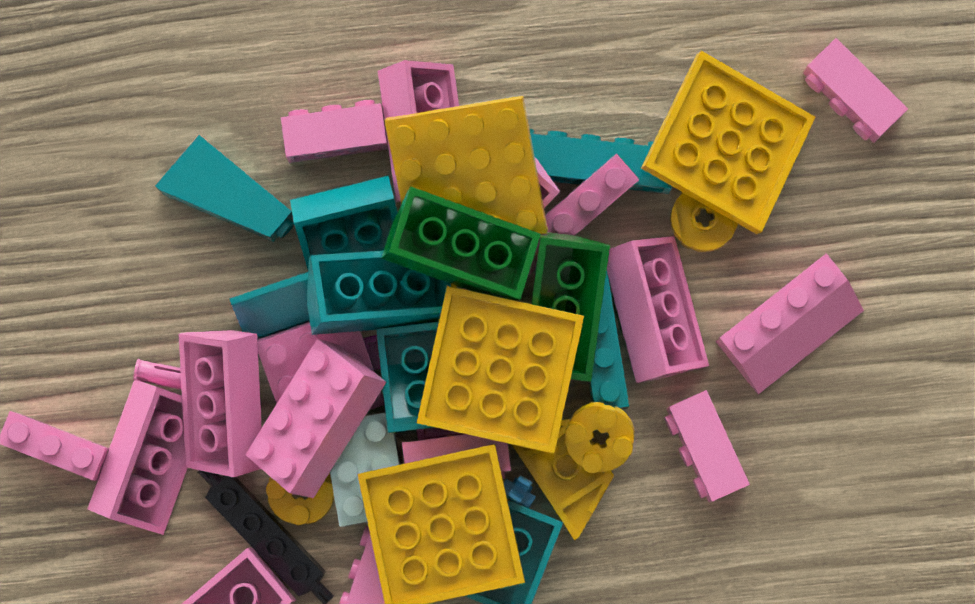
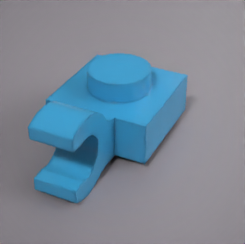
(519, 491)

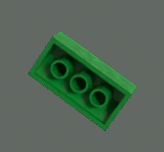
(461, 245)
(572, 280)

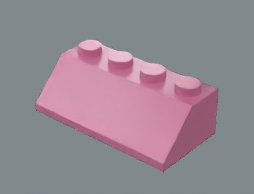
(415, 88)
(655, 309)
(791, 324)
(220, 400)
(144, 461)

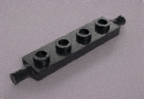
(266, 535)

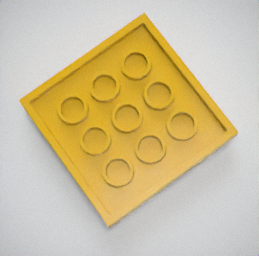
(728, 142)
(473, 158)
(500, 369)
(441, 527)

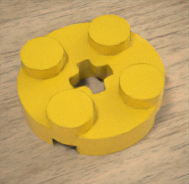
(692, 233)
(592, 455)
(299, 510)

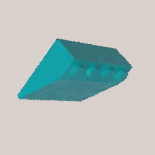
(404, 366)

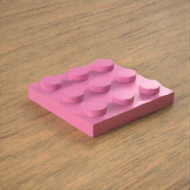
(286, 350)

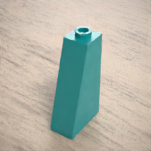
(221, 189)

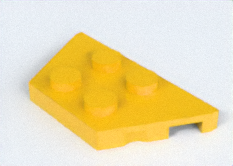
(565, 483)

